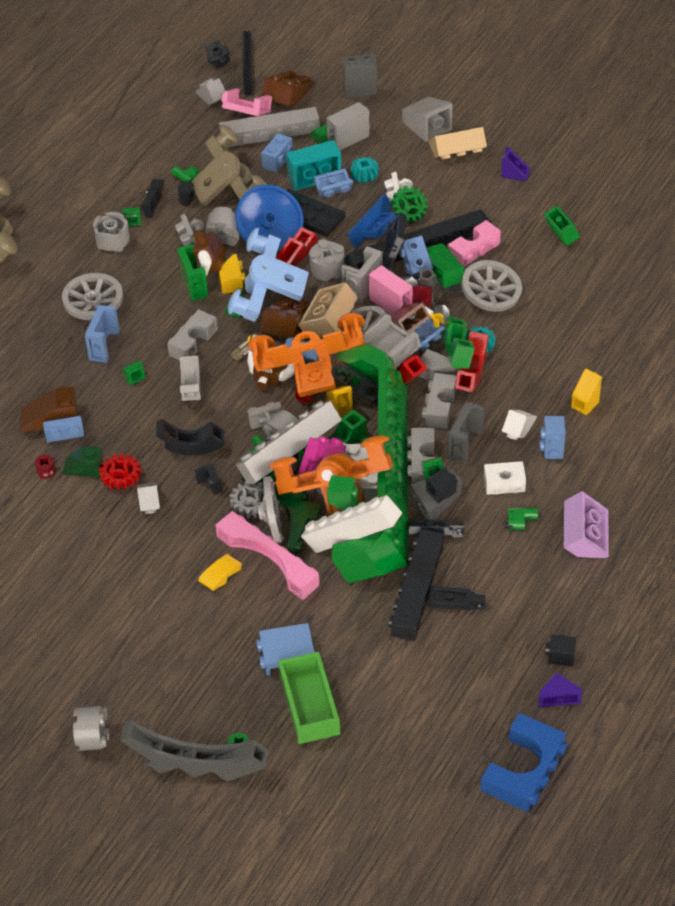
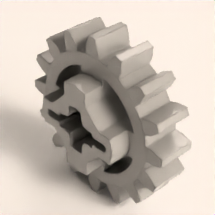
(250, 497)

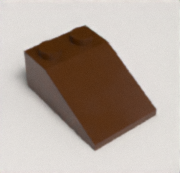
(54, 405)

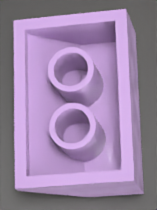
(586, 527)

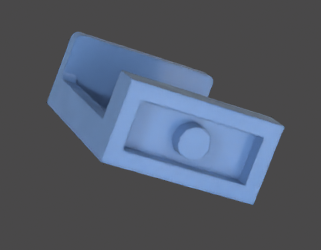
(103, 323)
(283, 644)

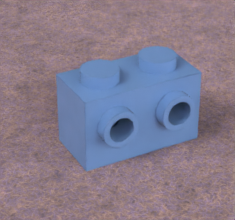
(275, 152)
(415, 256)
(553, 437)

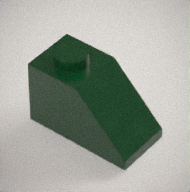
(84, 462)

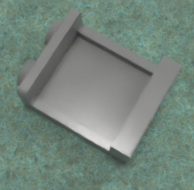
(360, 281)
(392, 340)

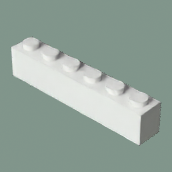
(351, 523)

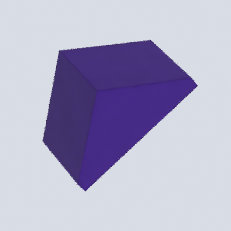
(513, 166)
(559, 692)

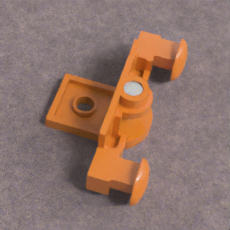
(334, 464)

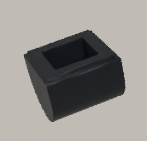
(186, 193)

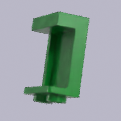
(193, 277)

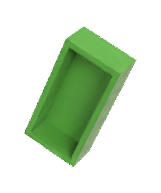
(309, 697)

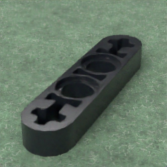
(359, 388)

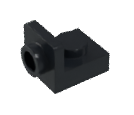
(209, 475)

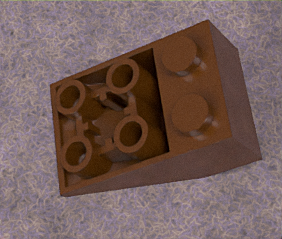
(287, 87)
(284, 317)

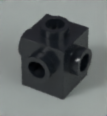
(217, 54)

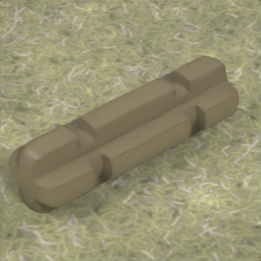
(242, 350)

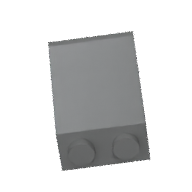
(428, 117)

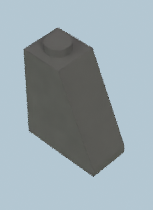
(427, 505)

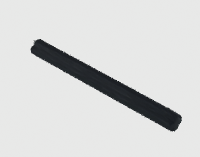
(247, 63)

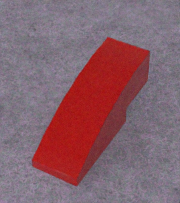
(298, 247)

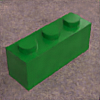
(445, 265)

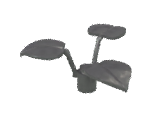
(428, 278)

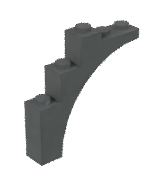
(195, 759)

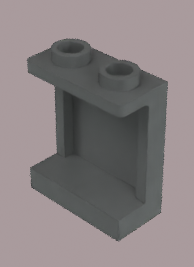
(359, 76)
(469, 421)

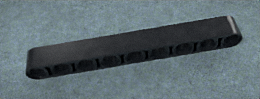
(442, 232)

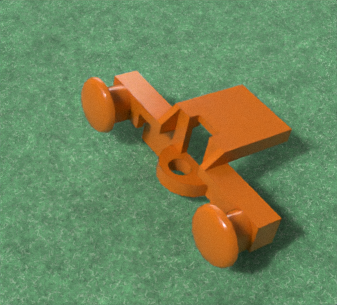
(314, 376)

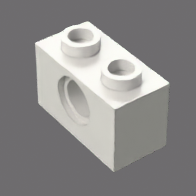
(504, 478)

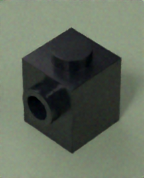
(441, 485)
(561, 650)

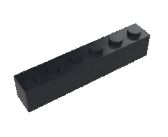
(417, 583)

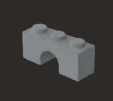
(198, 326)
(438, 412)
(421, 444)

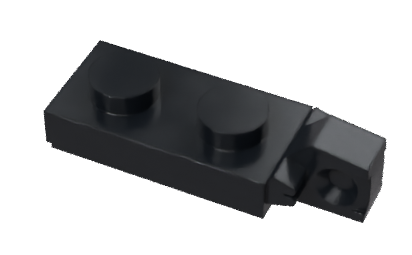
(152, 197)
(440, 526)
(455, 598)

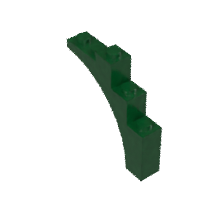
(299, 513)

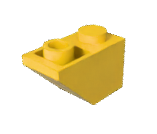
(231, 276)
(587, 392)

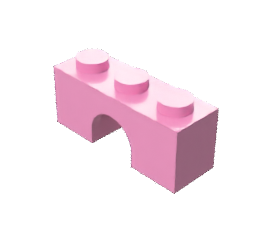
(484, 239)

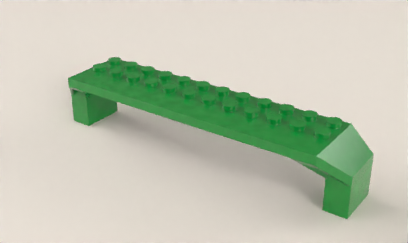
(388, 548)

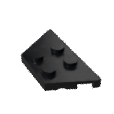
(394, 239)

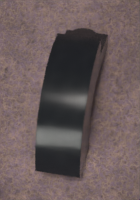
(190, 442)

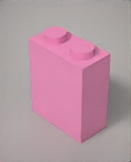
(388, 290)

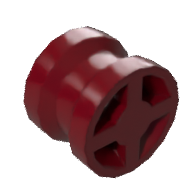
(45, 466)

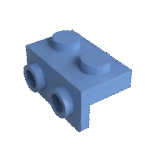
(332, 183)
(427, 334)
(63, 429)

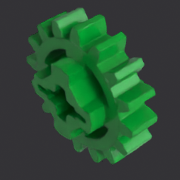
(417, 209)

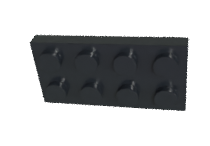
(318, 215)

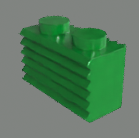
(561, 225)

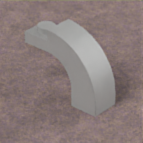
(190, 378)

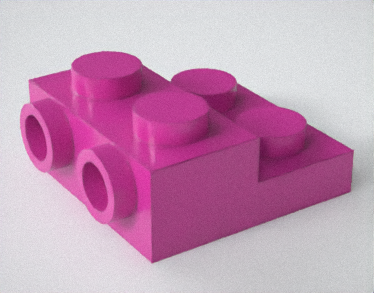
(317, 450)

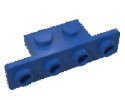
(373, 222)

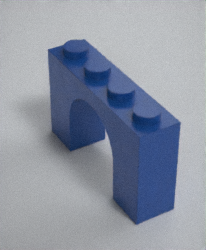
(524, 788)

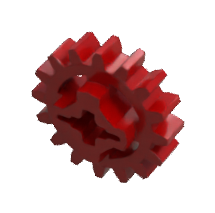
(121, 470)

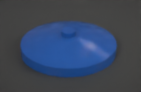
(271, 211)

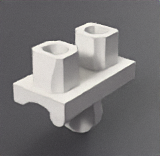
(394, 184)

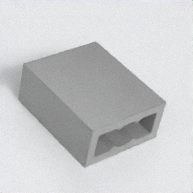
(348, 125)

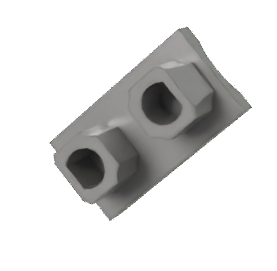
(188, 228)
(260, 416)

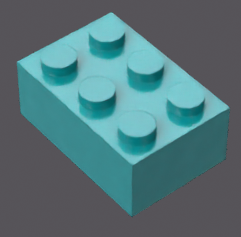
(312, 162)

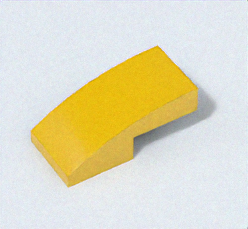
(219, 571)

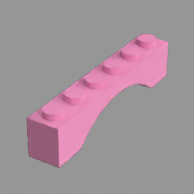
(239, 533)

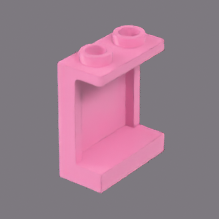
(260, 106)

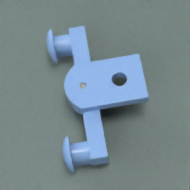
(266, 273)

